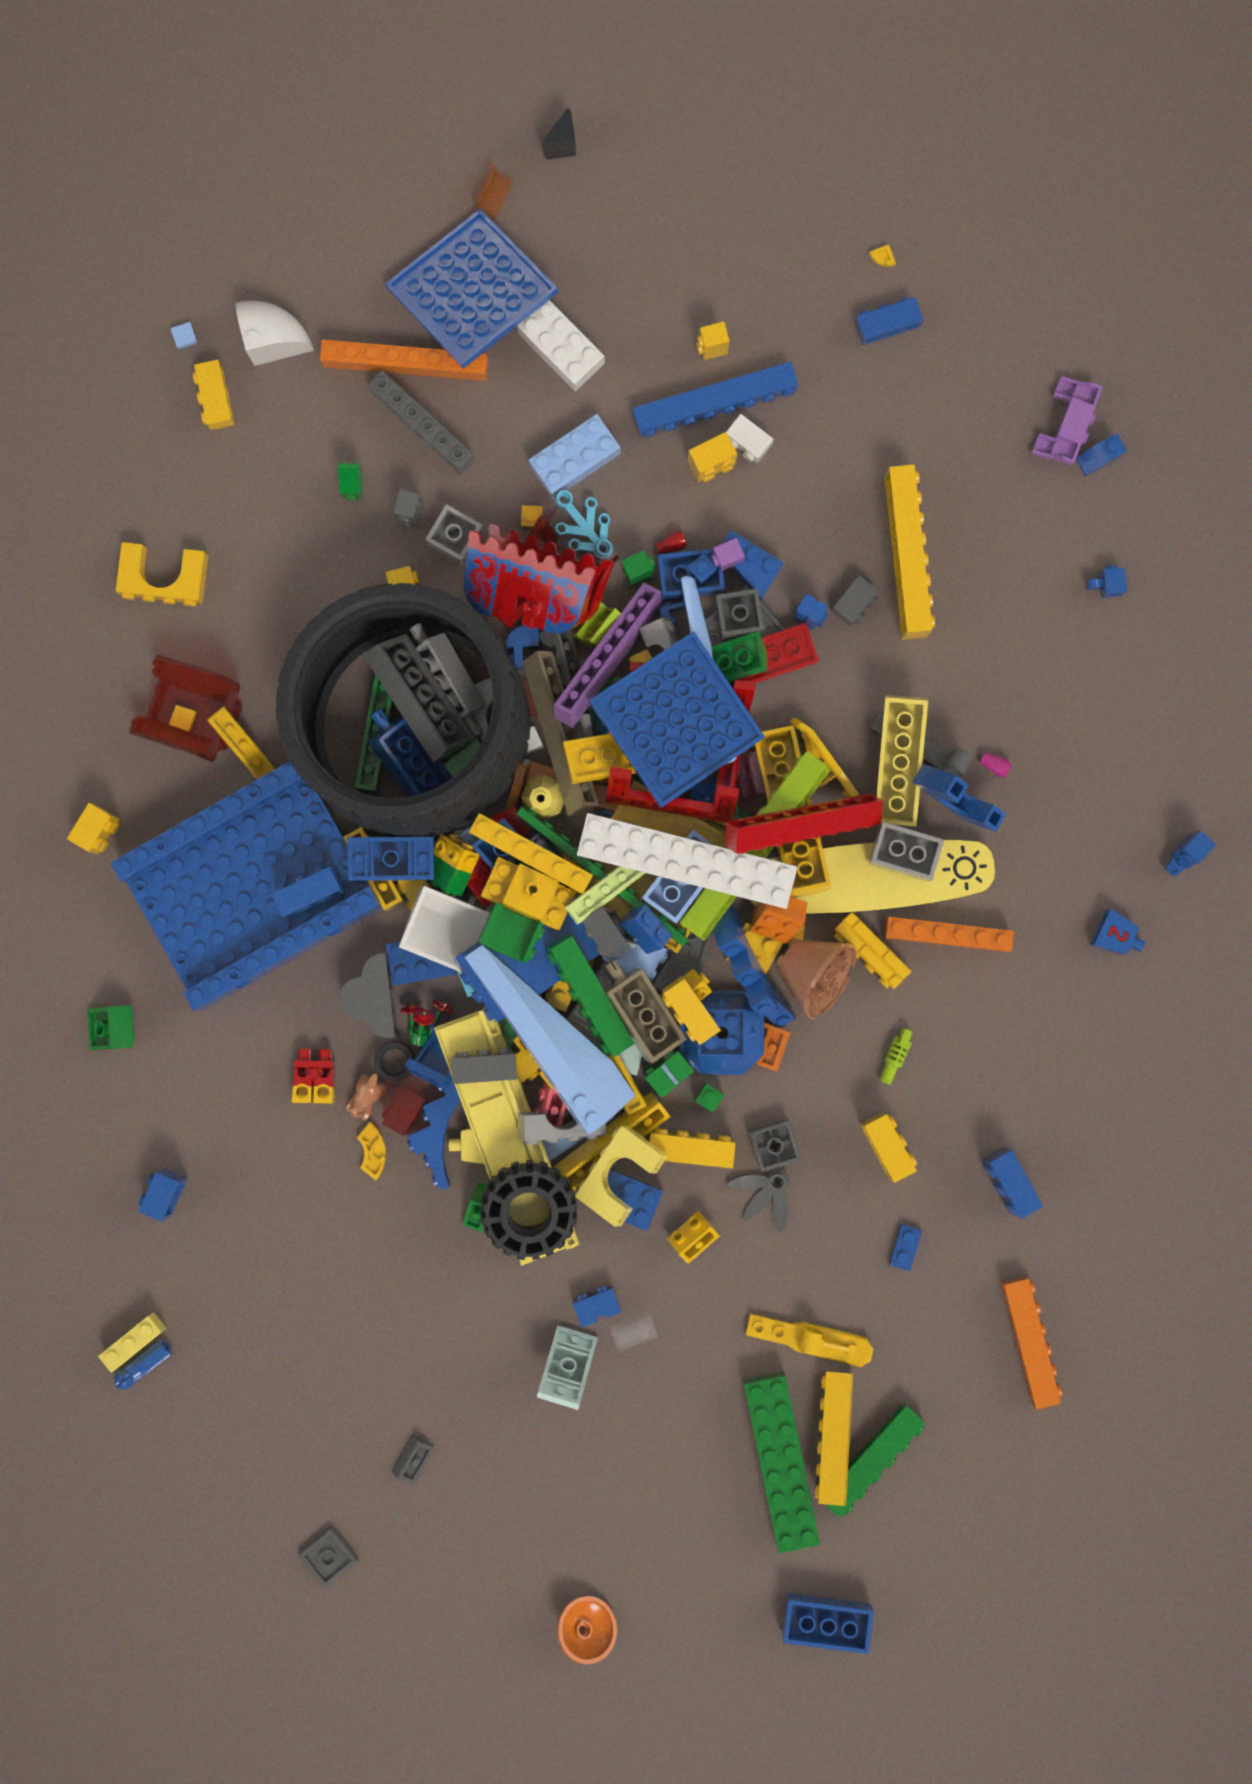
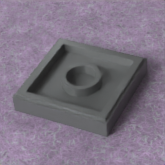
(328, 1557)

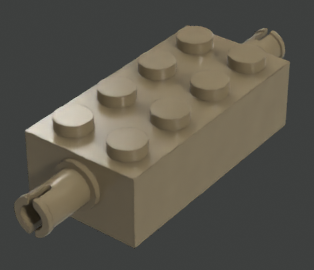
(643, 1012)

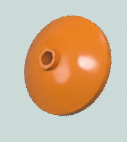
(598, 1630)

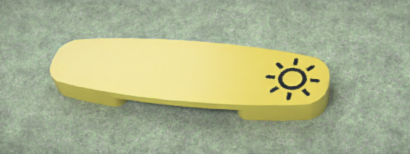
(858, 886)

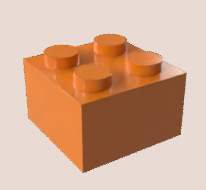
(779, 922)

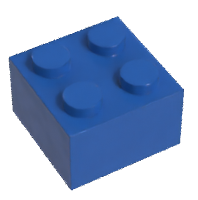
(162, 1194)

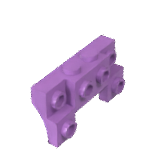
(1072, 430)

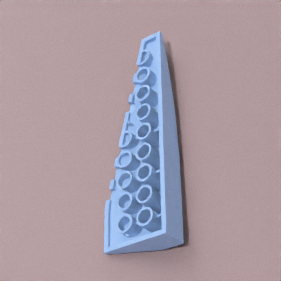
(571, 1063)

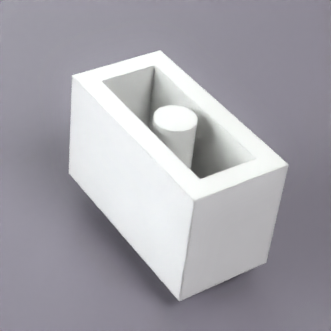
(749, 439)

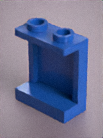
(431, 1063)

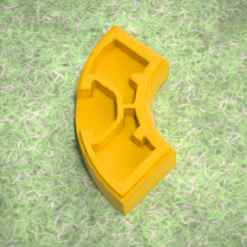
(374, 1150)

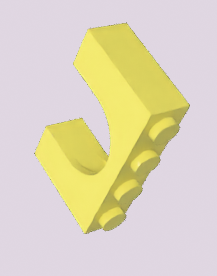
(596, 1190)

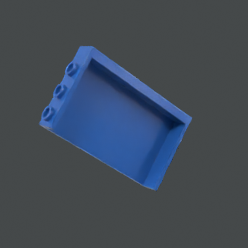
(537, 973)

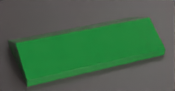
(741, 656)

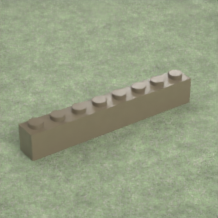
(546, 689)

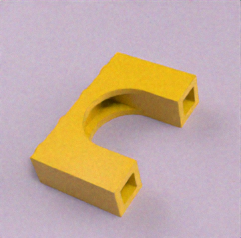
(186, 589)

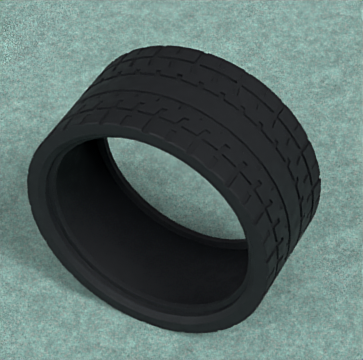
(339, 638)

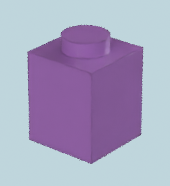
(727, 554)

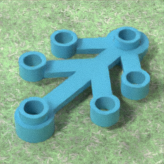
(585, 528)

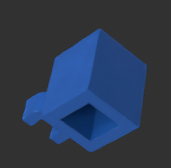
(1111, 582)

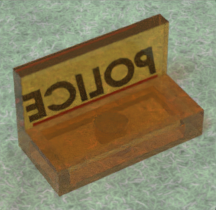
(493, 193)

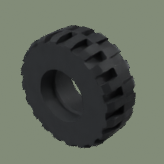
(528, 1240)

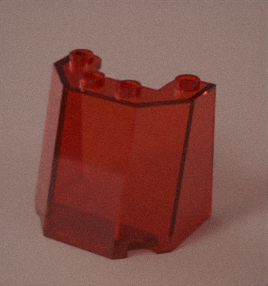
(192, 689)

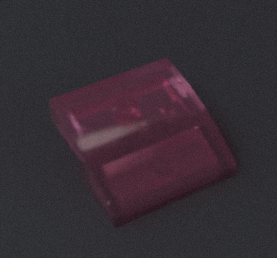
(749, 777)

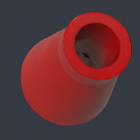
(672, 543)

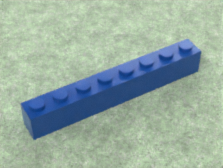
(715, 399)

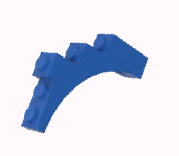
(748, 972)
(432, 1138)

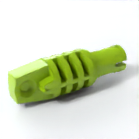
(896, 1055)

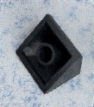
(561, 138)

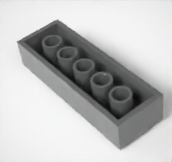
(419, 697)

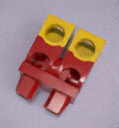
(314, 1076)

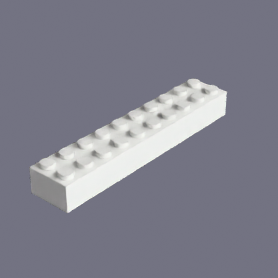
(687, 860)

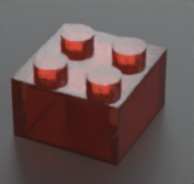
(404, 1110)

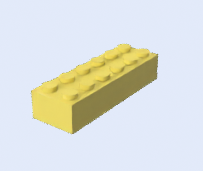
(901, 758)

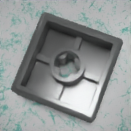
(787, 1151)

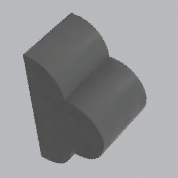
(372, 997)

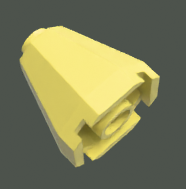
(550, 789)

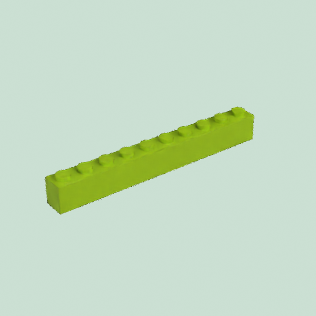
(793, 793)

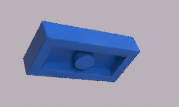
(905, 1247)

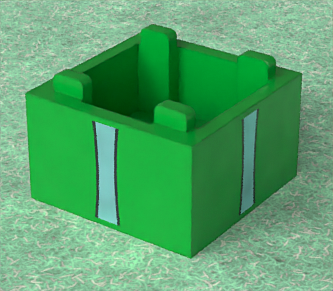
(668, 1073)

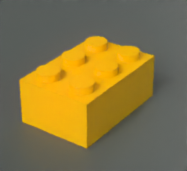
(889, 1146)

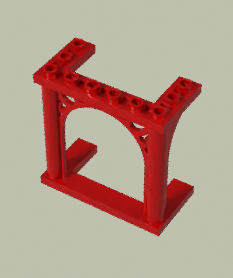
(725, 793)

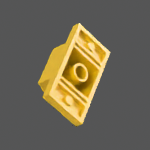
(528, 893)

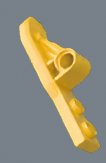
(817, 749)
(812, 1339)

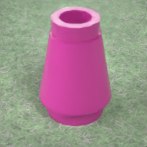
(995, 764)

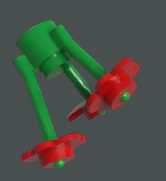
(423, 1017)

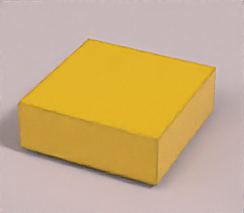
(183, 718)

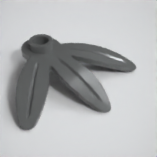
(770, 1189)

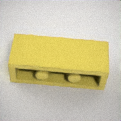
(132, 1342)

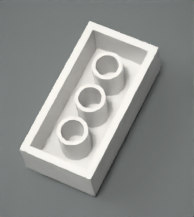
(561, 345)

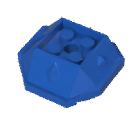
(741, 1046)

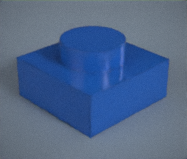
(702, 568)

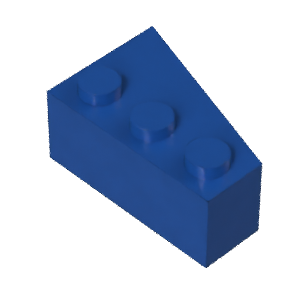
(758, 568)

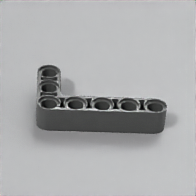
(934, 754)

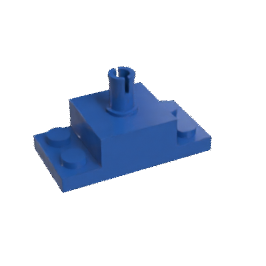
(390, 858)

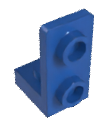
(670, 607)

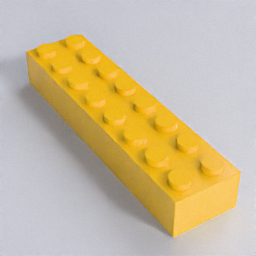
(908, 552)
(776, 758)

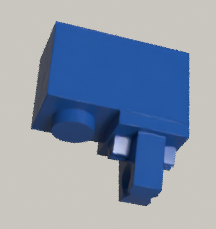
(1189, 852)

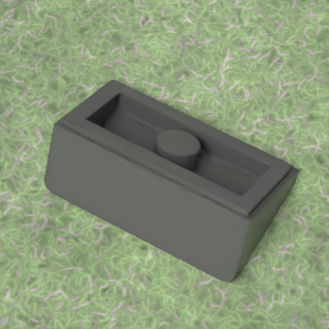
(412, 1459)

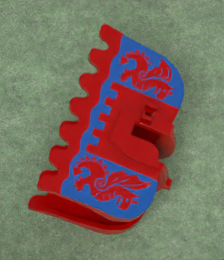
(520, 577)

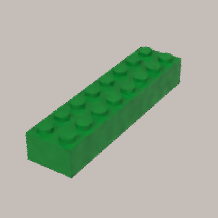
(781, 1462)

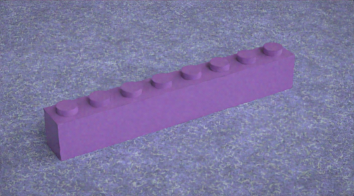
(607, 655)

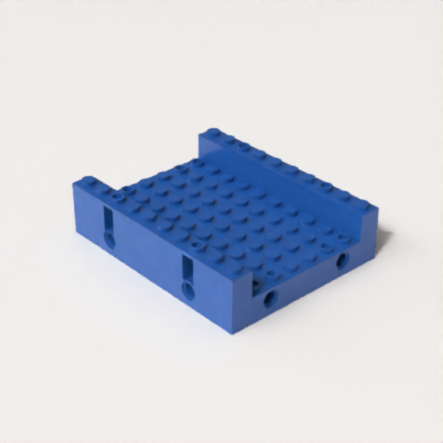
(214, 879)

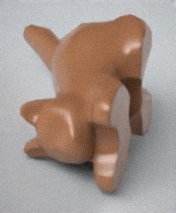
(366, 1094)

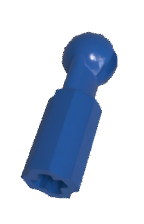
(142, 1365)

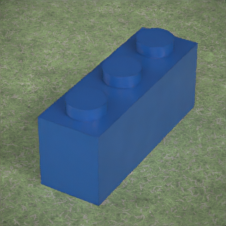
(888, 320)

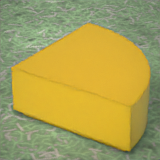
(883, 256)

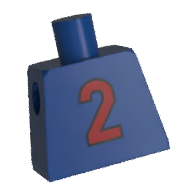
(1117, 934)

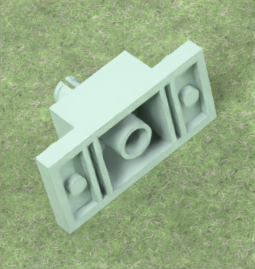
(567, 1367)

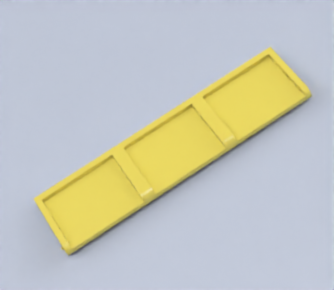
(493, 1114)

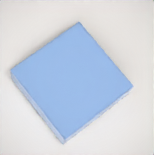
(184, 335)

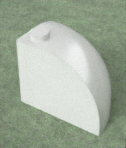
(270, 332)

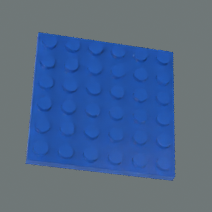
(471, 288)
(676, 719)

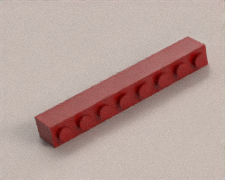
(803, 823)

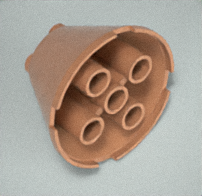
(816, 973)

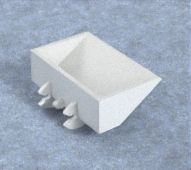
(442, 926)

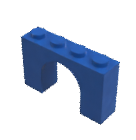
(950, 792)

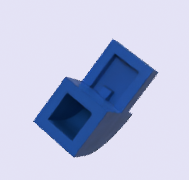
(519, 640)

